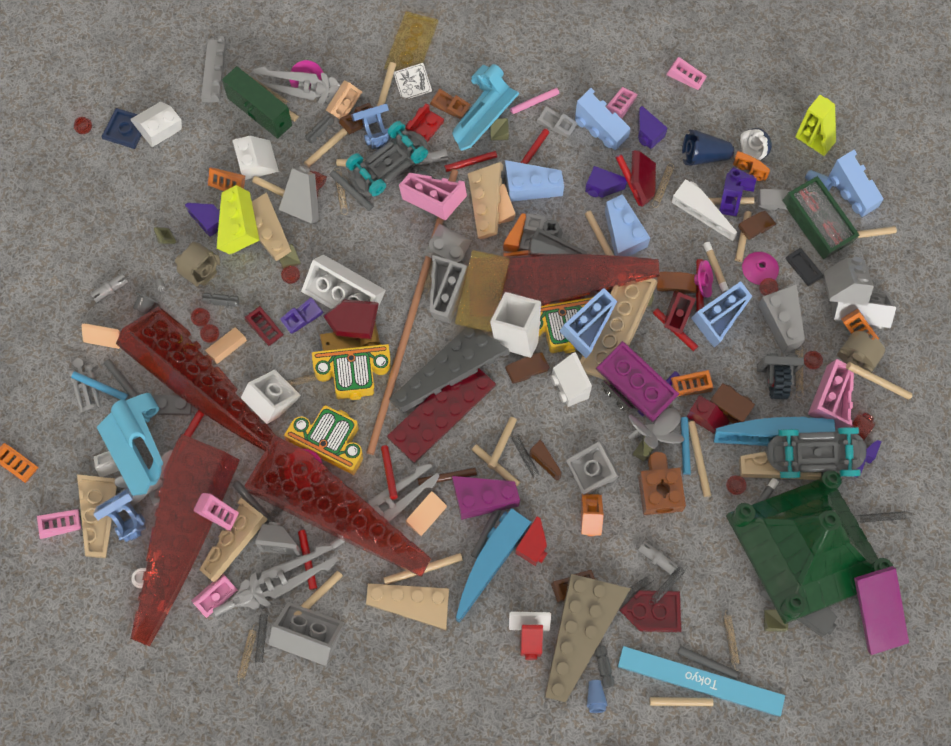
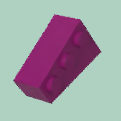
(484, 496)

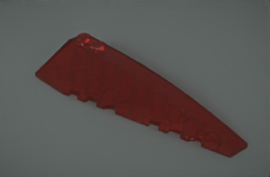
(572, 275)
(168, 354)
(308, 490)
(178, 529)

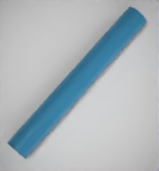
(99, 386)
(685, 446)

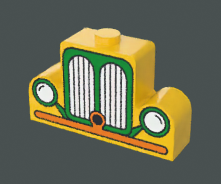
(552, 320)
(352, 369)
(329, 438)

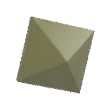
(164, 236)

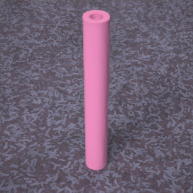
(534, 101)

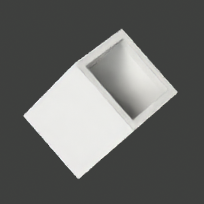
(517, 324)

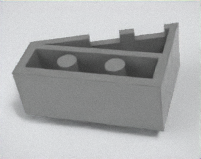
(447, 287)
(784, 317)

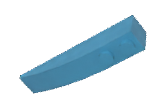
(764, 430)
(494, 553)

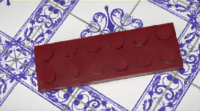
(438, 415)

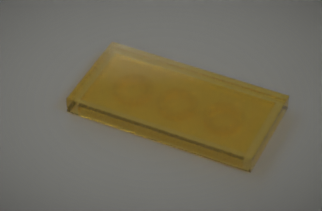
(412, 41)
(482, 290)

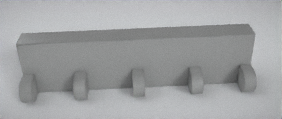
(213, 70)

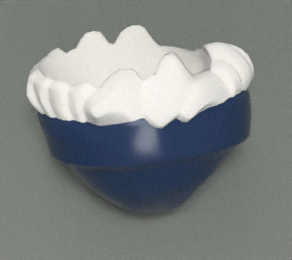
(756, 143)

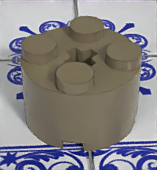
(197, 264)
(862, 351)

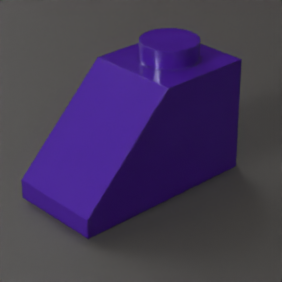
(649, 128)
(604, 183)
(205, 215)

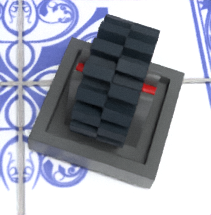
(780, 373)

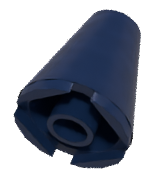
(705, 148)

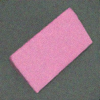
(214, 595)

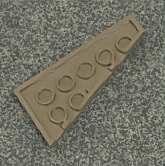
(584, 621)

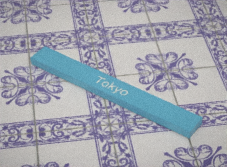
(701, 681)

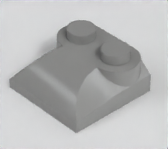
(447, 244)
(593, 468)

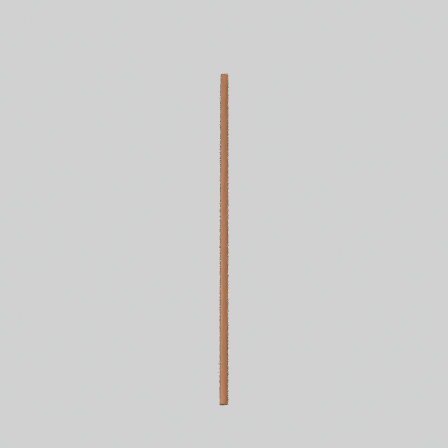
(403, 341)

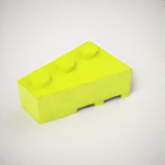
(819, 126)
(236, 221)

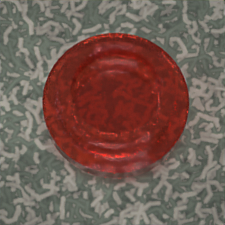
(82, 125)
(290, 274)
(768, 286)
(200, 317)
(209, 333)
(813, 360)
(736, 485)

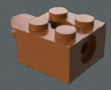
(661, 487)

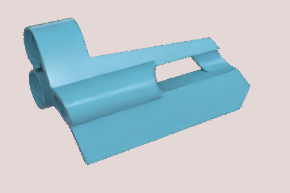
(487, 108)
(119, 430)

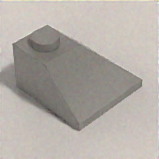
(275, 539)

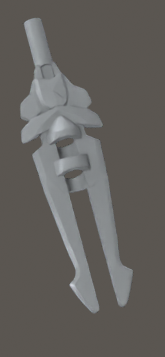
(325, 88)
(395, 509)
(254, 591)

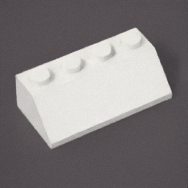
(332, 282)

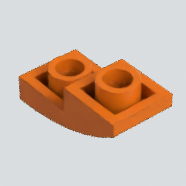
(755, 166)

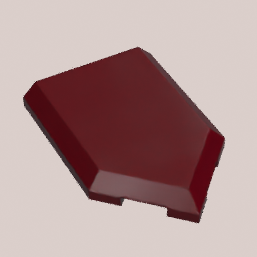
(643, 176)
(353, 318)
(652, 617)

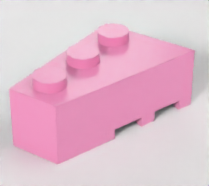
(433, 195)
(834, 395)

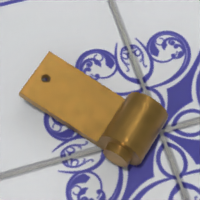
(336, 342)

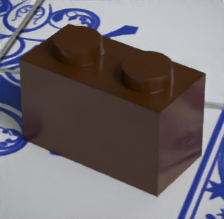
(732, 404)

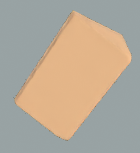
(344, 100)
(505, 207)
(100, 335)
(226, 345)
(426, 513)

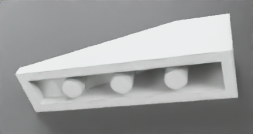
(695, 202)

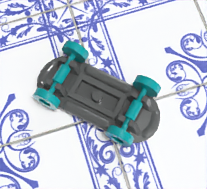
(388, 162)
(817, 452)

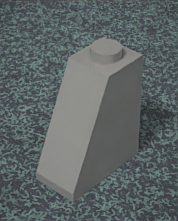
(301, 195)

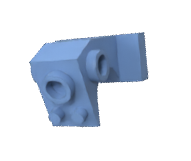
(371, 116)
(125, 530)

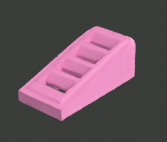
(684, 66)
(624, 107)
(205, 505)
(45, 533)

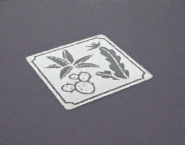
(412, 81)

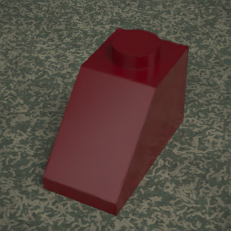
(678, 311)
(707, 415)

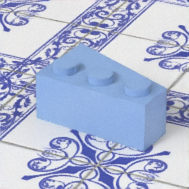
(600, 121)
(532, 181)
(854, 184)
(625, 228)
(720, 314)
(589, 322)

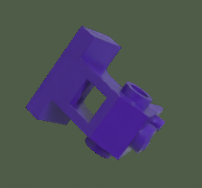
(734, 184)

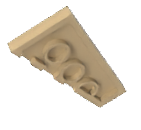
(485, 198)
(269, 228)
(758, 466)
(96, 532)
(233, 541)
(416, 603)

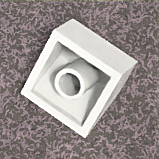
(157, 123)
(255, 156)
(571, 380)
(269, 396)

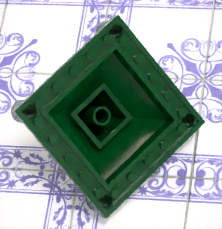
(805, 547)

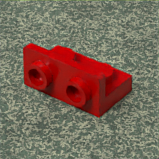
(425, 122)

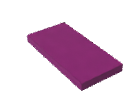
(637, 381)
(881, 610)

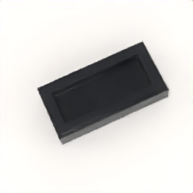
(804, 267)

